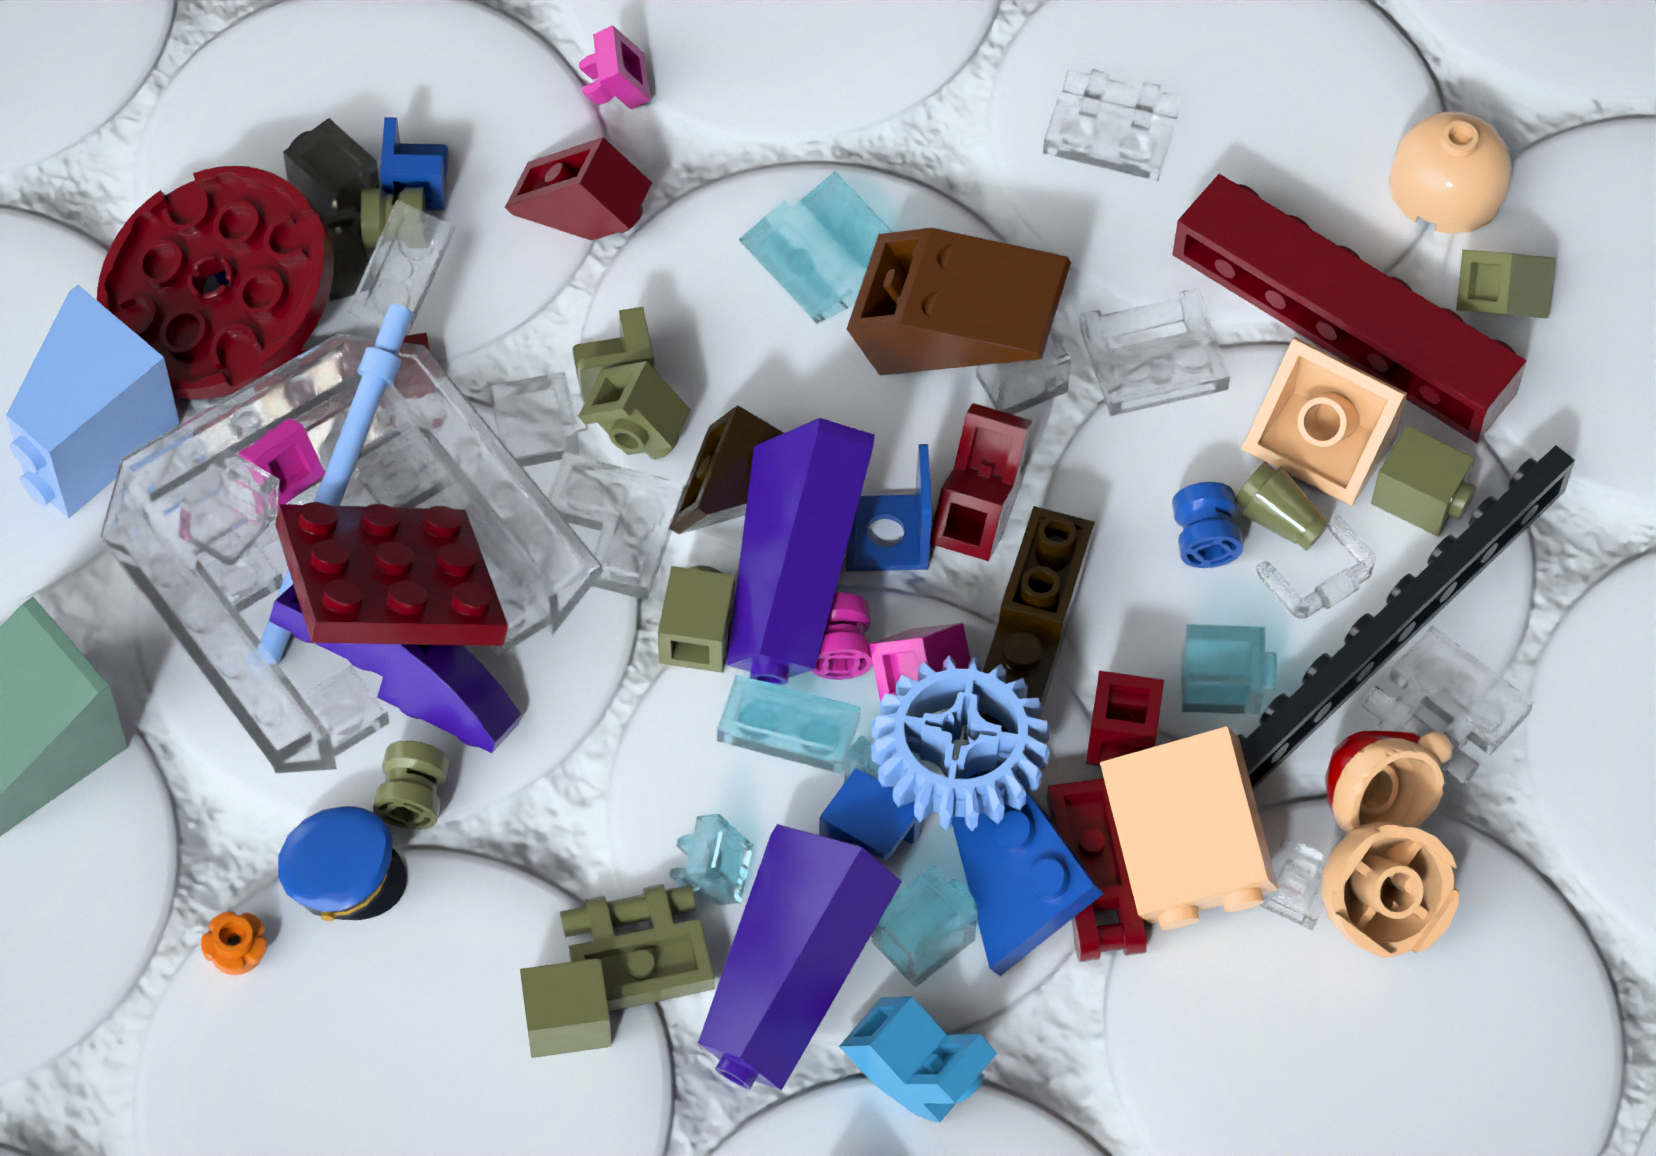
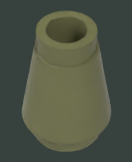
(1281, 506)

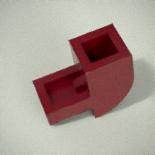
(982, 484)

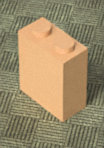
(1189, 828)

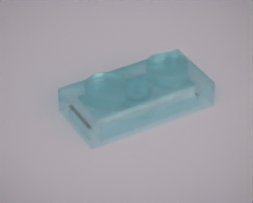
(788, 723)

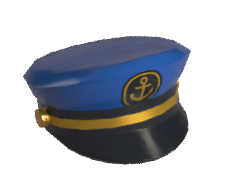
(342, 865)

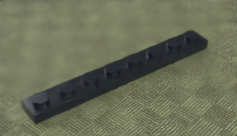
(1408, 609)

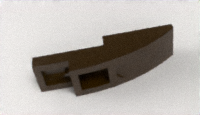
(1039, 601)

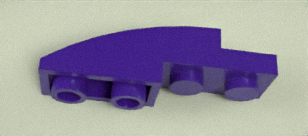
(424, 681)

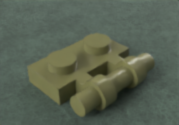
(647, 963)

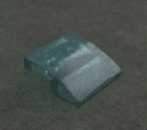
(818, 247)

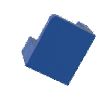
(413, 166)
(868, 817)

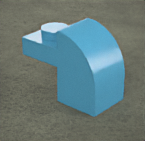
(915, 1059)

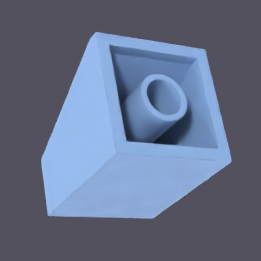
(87, 404)

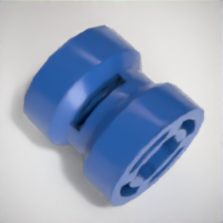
(1208, 529)

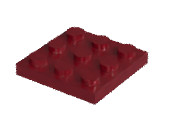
(390, 575)

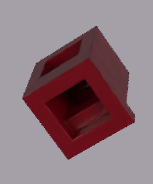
(1123, 716)

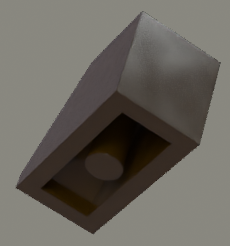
(721, 471)

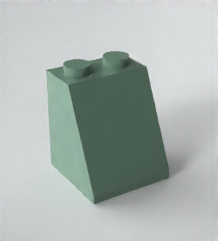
(53, 715)

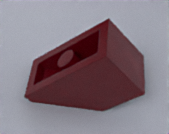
(581, 191)

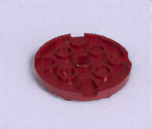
(275, 269)

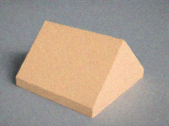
(1326, 422)

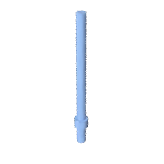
(377, 370)

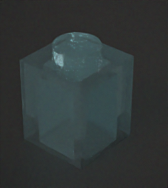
(1226, 669)
(926, 925)

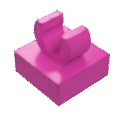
(618, 70)
(288, 456)

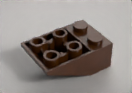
(954, 301)

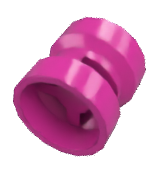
(844, 645)

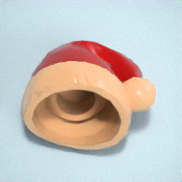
(1386, 777)

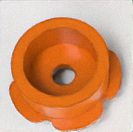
(234, 958)

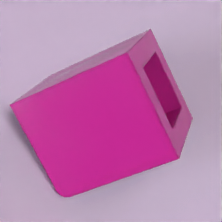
(908, 649)

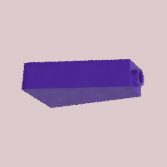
(794, 545)
(792, 952)

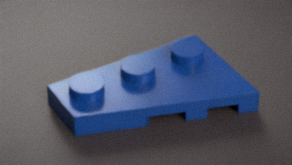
(1021, 880)

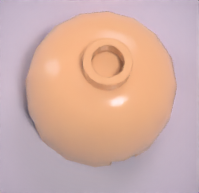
(1451, 172)
(1390, 888)

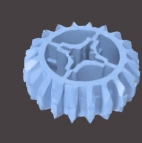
(911, 727)

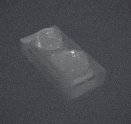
(402, 264)

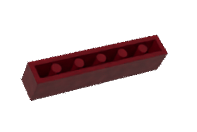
(1348, 307)

